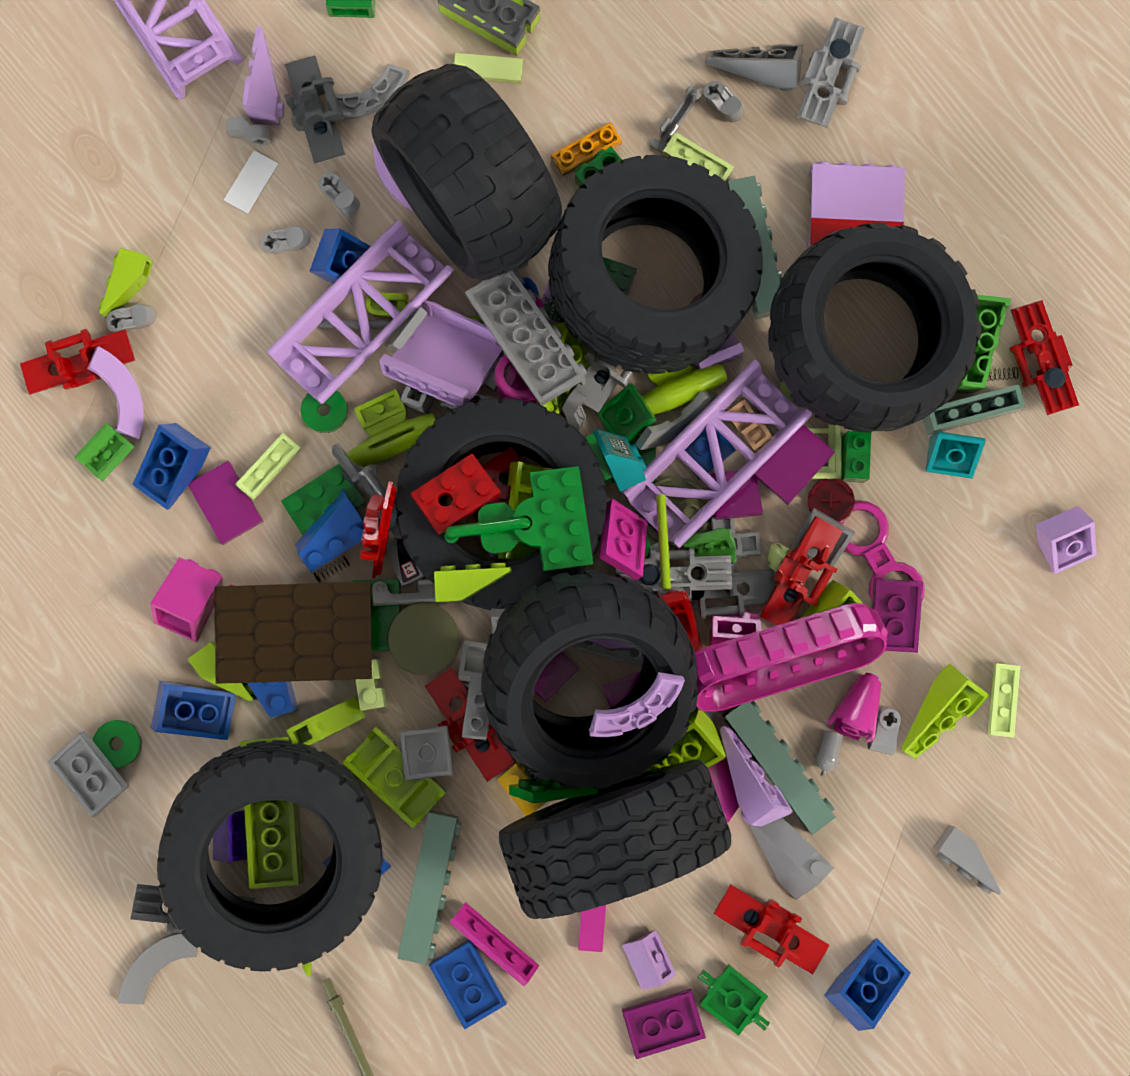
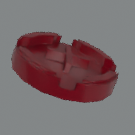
(832, 498)

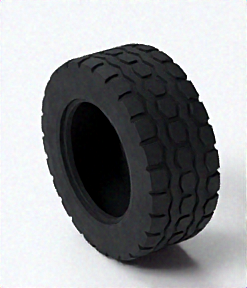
(693, 208)
(483, 430)
(615, 841)
(283, 932)

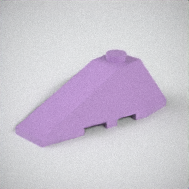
(261, 90)
(755, 796)

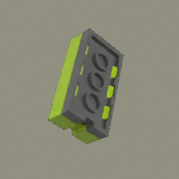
(496, 20)

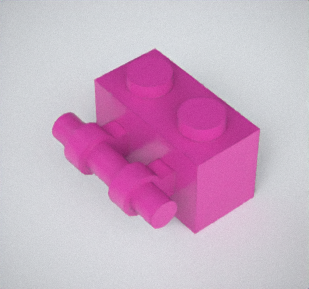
(733, 626)

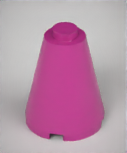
(858, 709)

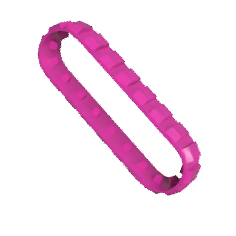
(788, 656)

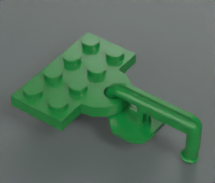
(555, 517)

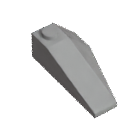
(791, 857)

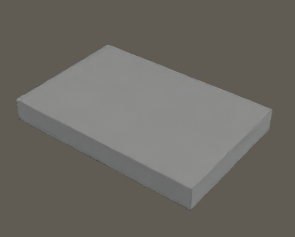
(88, 774)

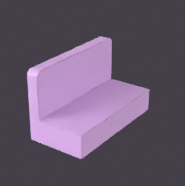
(727, 352)
(649, 960)

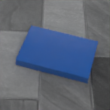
(467, 984)

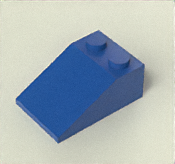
(170, 464)
(193, 711)
(868, 986)

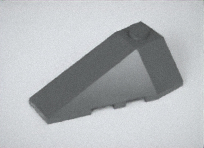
(774, 67)

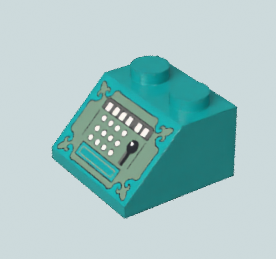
(622, 459)

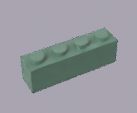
(975, 409)

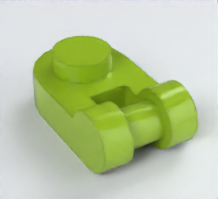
(377, 311)

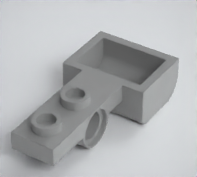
(471, 670)

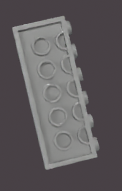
(526, 336)

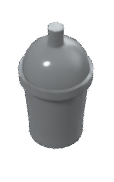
(829, 751)

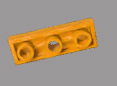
(575, 155)

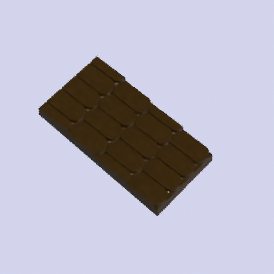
(292, 632)

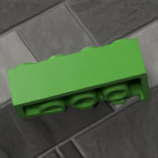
(992, 317)

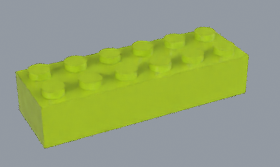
(273, 840)

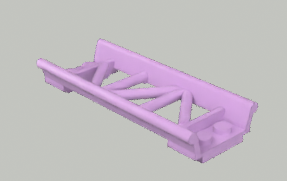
(201, 54)
(299, 359)
(775, 410)

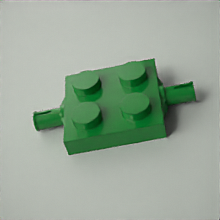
(733, 999)

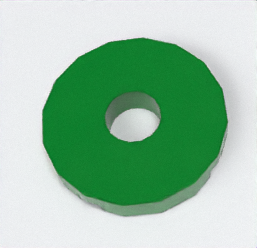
(327, 423)
(131, 742)

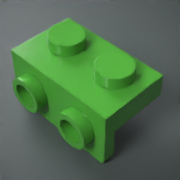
(104, 451)
(713, 543)

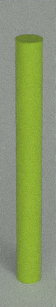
(663, 542)

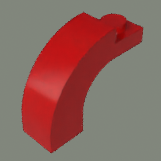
(682, 608)

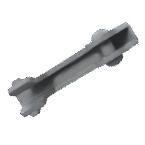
(669, 125)
(425, 594)

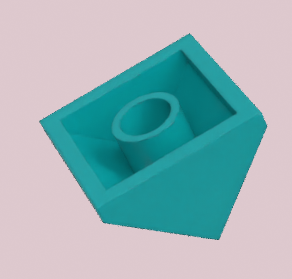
(954, 454)

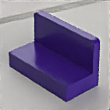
(230, 839)

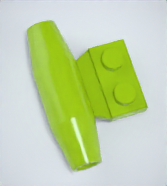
(682, 387)
(389, 430)

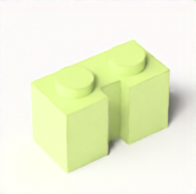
(368, 690)

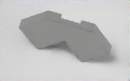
(746, 543)

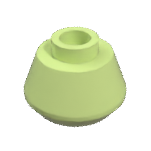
(776, 555)

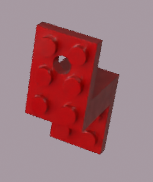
(468, 486)

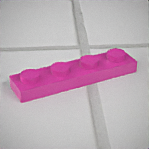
(494, 944)

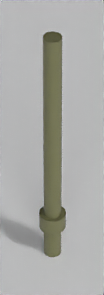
(335, 1003)

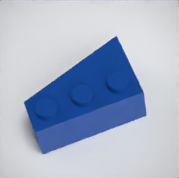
(332, 534)
(275, 697)

